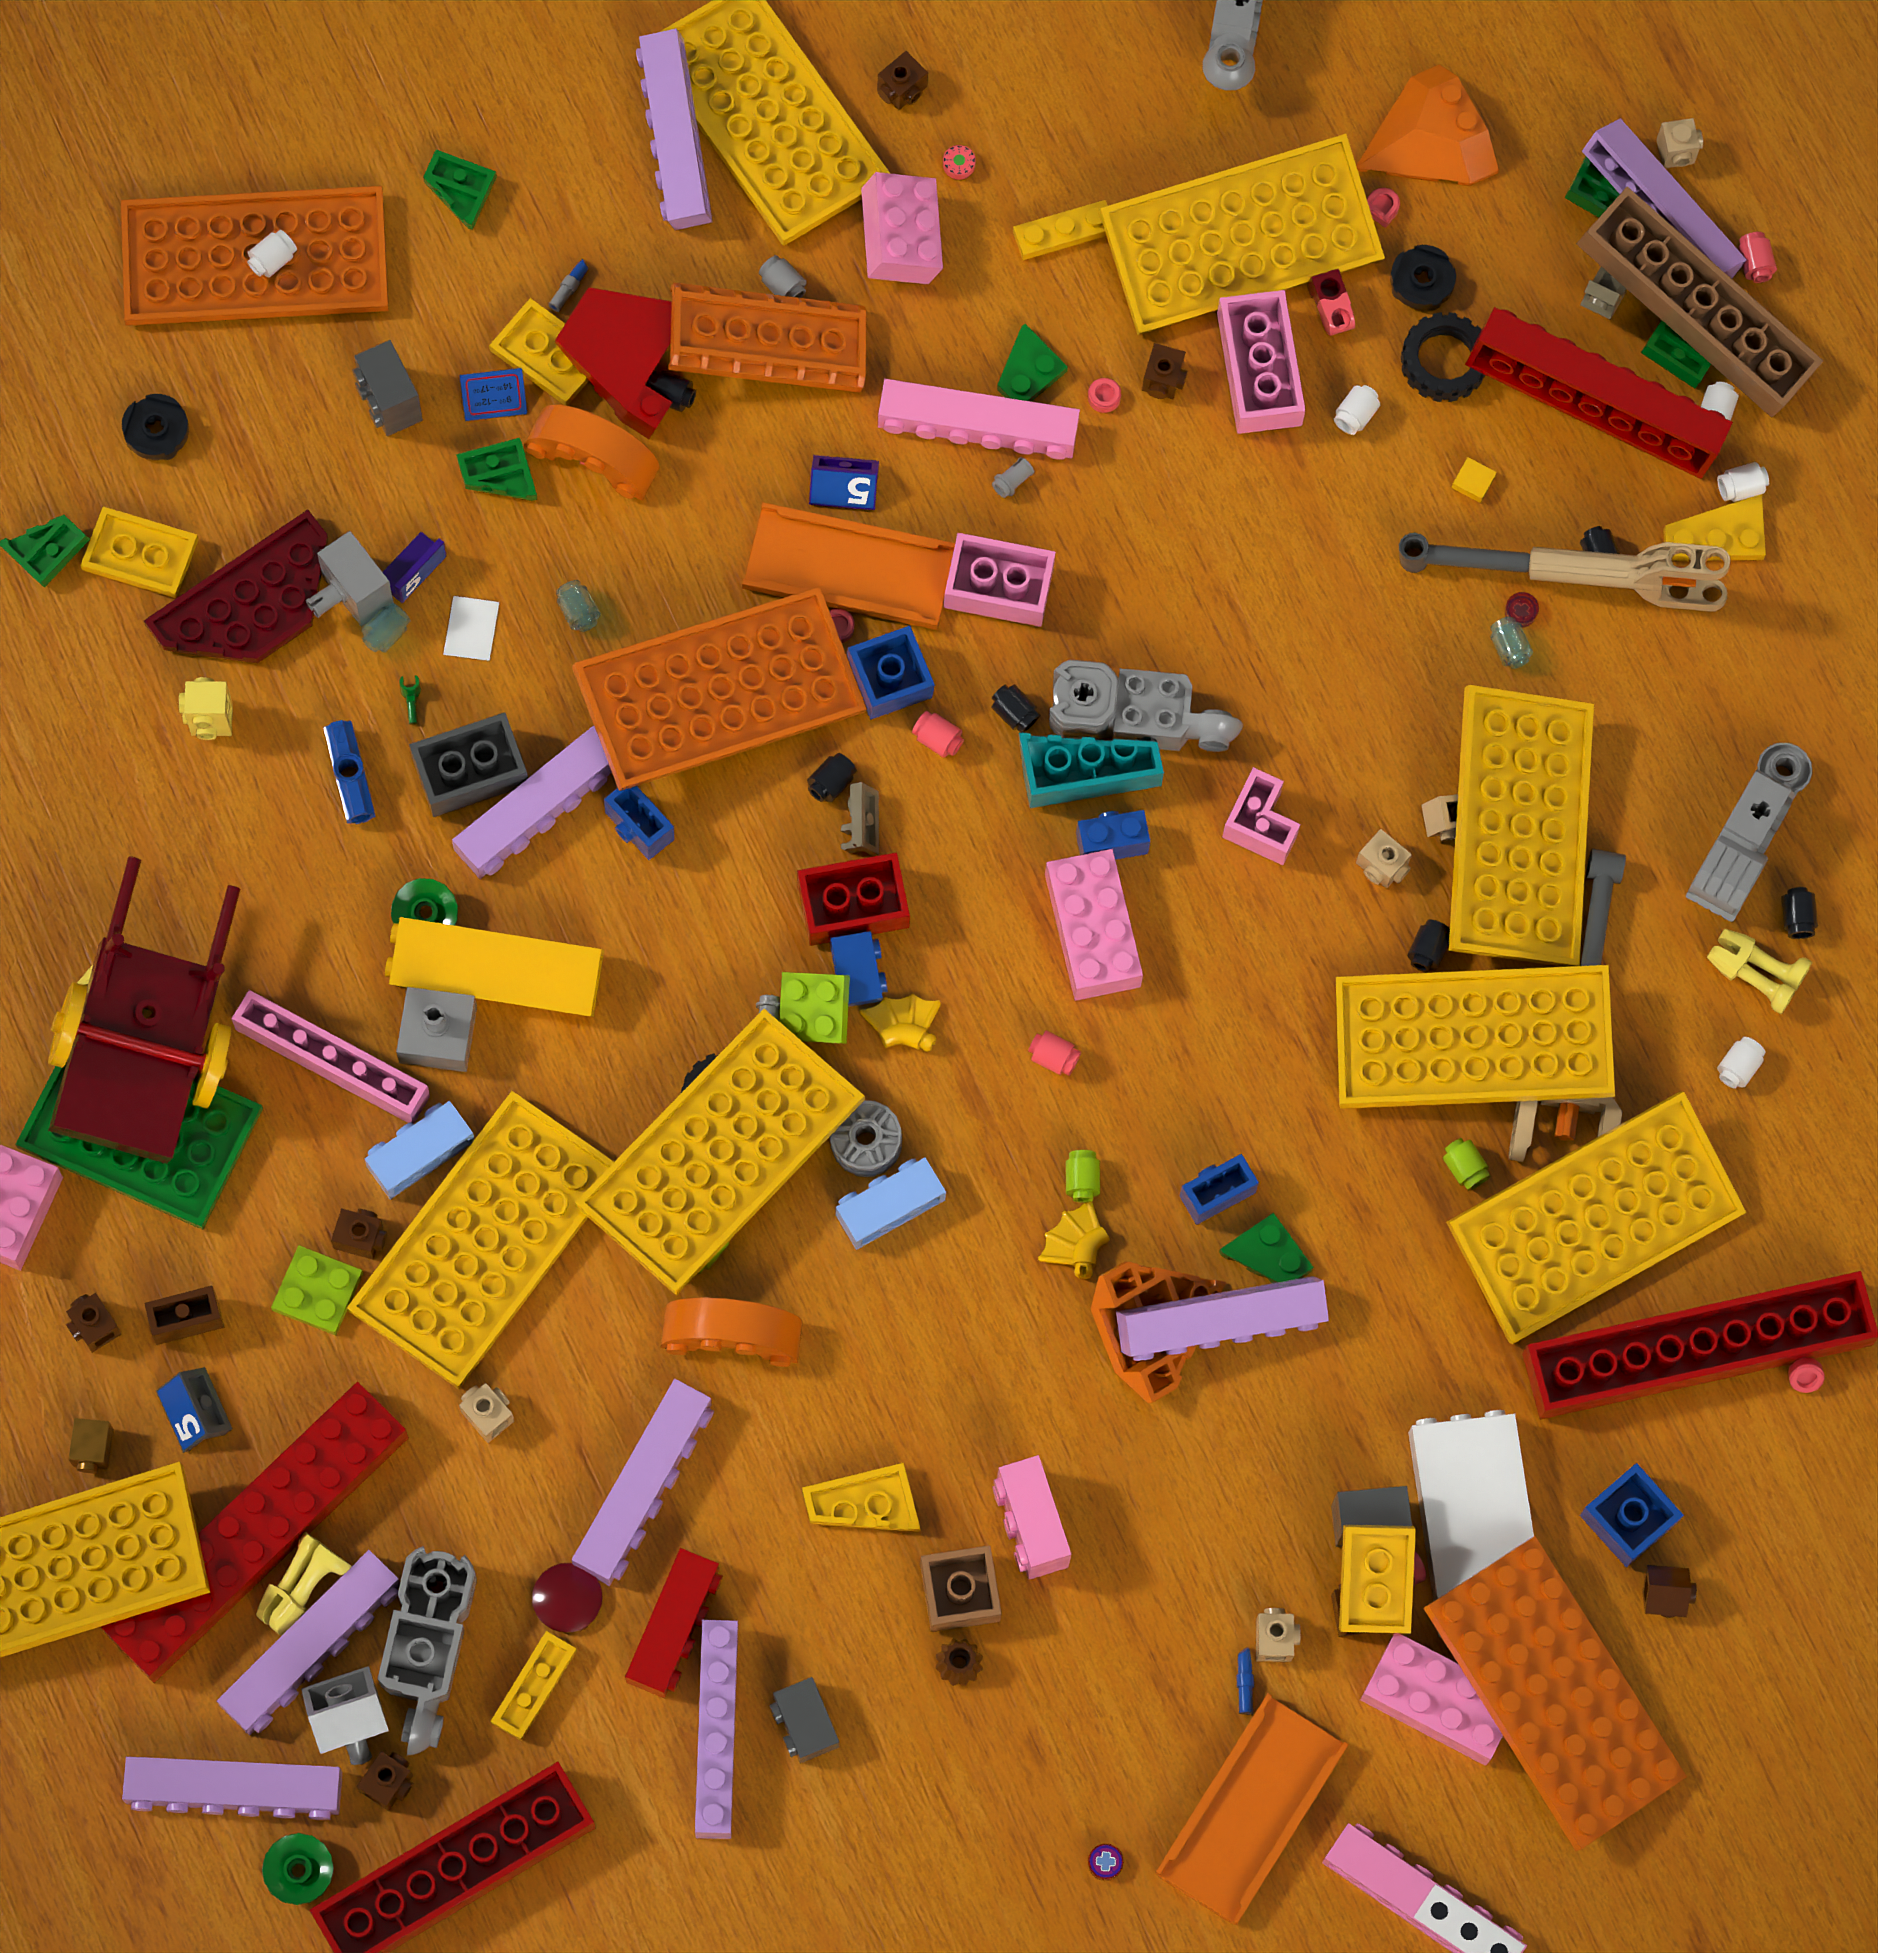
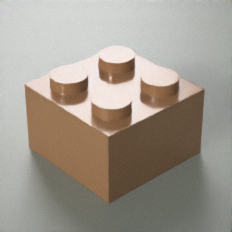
(960, 1588)

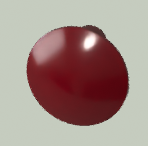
(567, 1598)

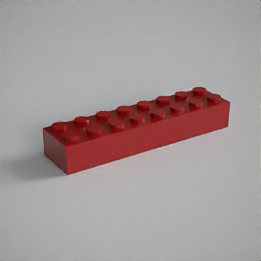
(1599, 392)
(455, 1866)

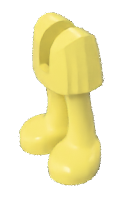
(1746, 951)
(286, 1602)

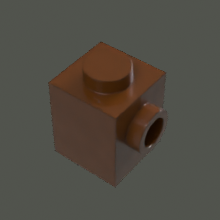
(902, 81)
(1164, 372)
(359, 1233)
(91, 1322)
(1668, 1591)
(387, 1780)

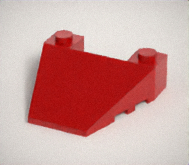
(617, 346)

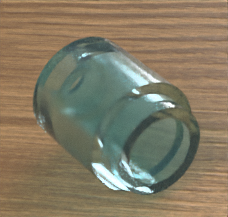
(577, 606)
(385, 628)
(1511, 642)

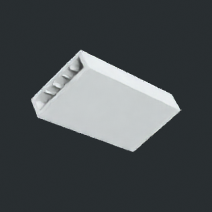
(1469, 1494)

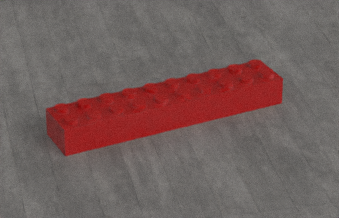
(1700, 1345)
(267, 1524)

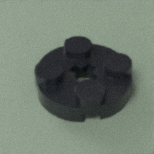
(1428, 294)
(160, 444)

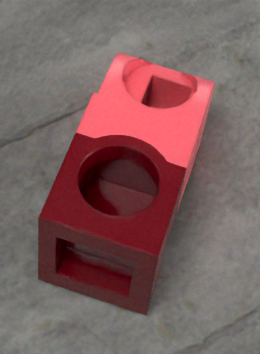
(1332, 301)

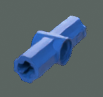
(354, 789)

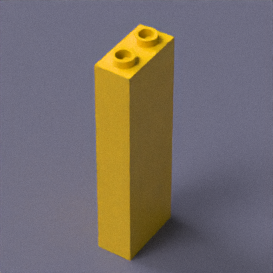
(495, 966)

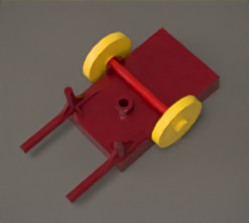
(134, 1073)

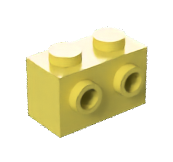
(207, 708)

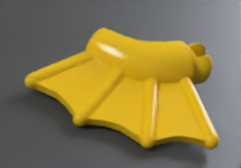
(903, 1021)
(1076, 1241)

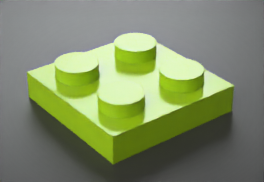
(815, 1006)
(317, 1290)

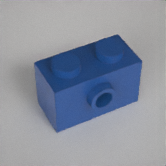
(639, 821)
(1121, 832)
(857, 957)
(1218, 1188)

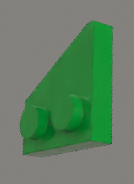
(459, 185)
(1591, 189)
(1675, 355)
(1029, 368)
(498, 470)
(46, 548)
(1269, 1252)

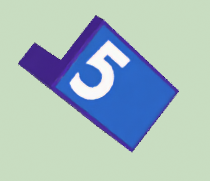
(843, 482)
(414, 565)

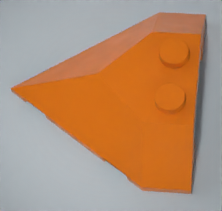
(1432, 134)
(1139, 1286)

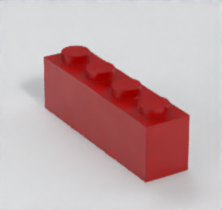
(673, 1622)

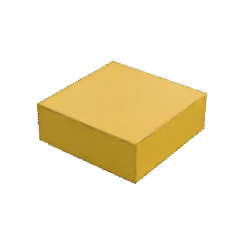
(1474, 480)

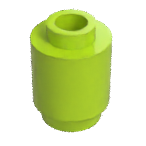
(1466, 1164)
(1082, 1175)

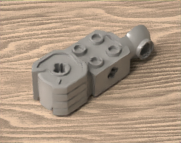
(1232, 39)
(1134, 706)
(1740, 848)
(427, 1640)

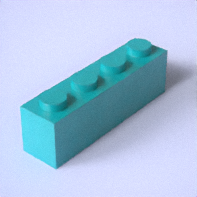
(1086, 768)

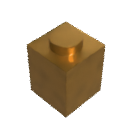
(90, 1445)

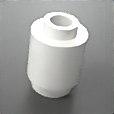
(271, 254)
(1720, 398)
(1357, 409)
(1743, 482)
(1741, 1062)

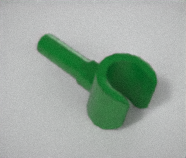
(410, 694)

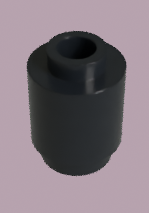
(673, 388)
(1599, 540)
(1015, 708)
(831, 778)
(1799, 913)
(1429, 946)

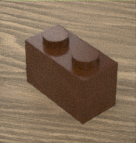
(184, 1315)

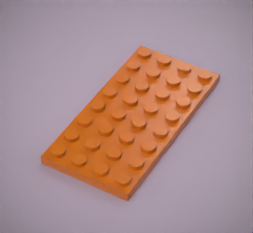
(192, 255)
(719, 688)
(1555, 1693)

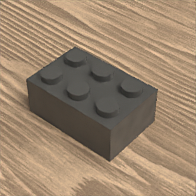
(468, 764)

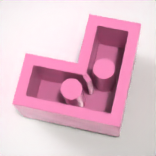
(1254, 822)

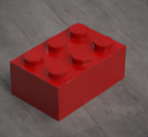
(853, 898)

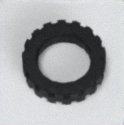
(1423, 381)

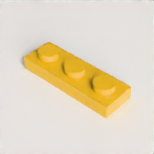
(1060, 230)
(533, 1686)

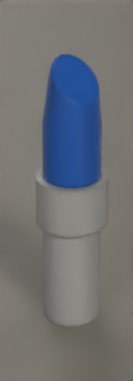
(568, 286)

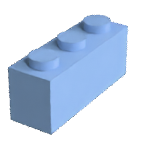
(419, 1149)
(890, 1202)

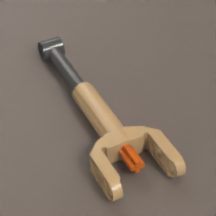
(1647, 573)
(1605, 869)

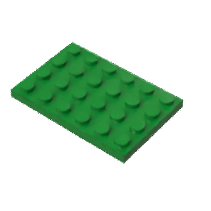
(182, 1188)

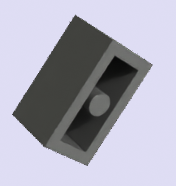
(805, 1720)

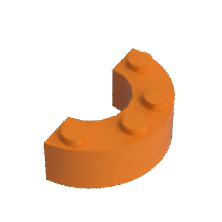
(597, 443)
(733, 1324)

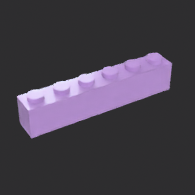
(675, 129)
(1629, 163)
(534, 805)
(1222, 1317)
(642, 1482)
(309, 1643)
(716, 1729)
(233, 1786)

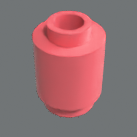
(1759, 256)
(938, 734)
(1054, 1053)

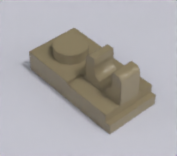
(865, 820)

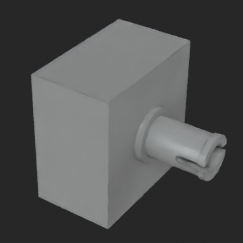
(351, 579)
(436, 1029)
(345, 1713)

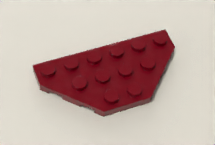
(250, 602)

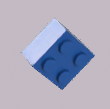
(890, 672)
(1631, 1515)

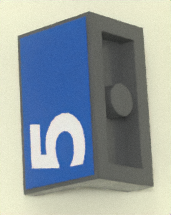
(193, 1408)

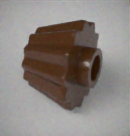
(959, 1649)

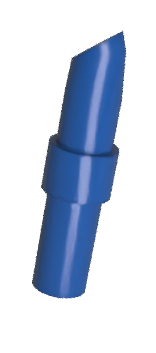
(1245, 1682)

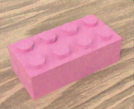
(1261, 361)
(1093, 924)
(1432, 1698)

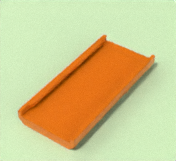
(768, 337)
(852, 563)
(1251, 1810)

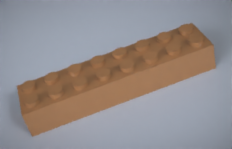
(1699, 302)

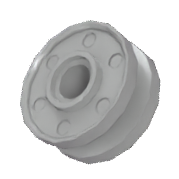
(871, 1158)

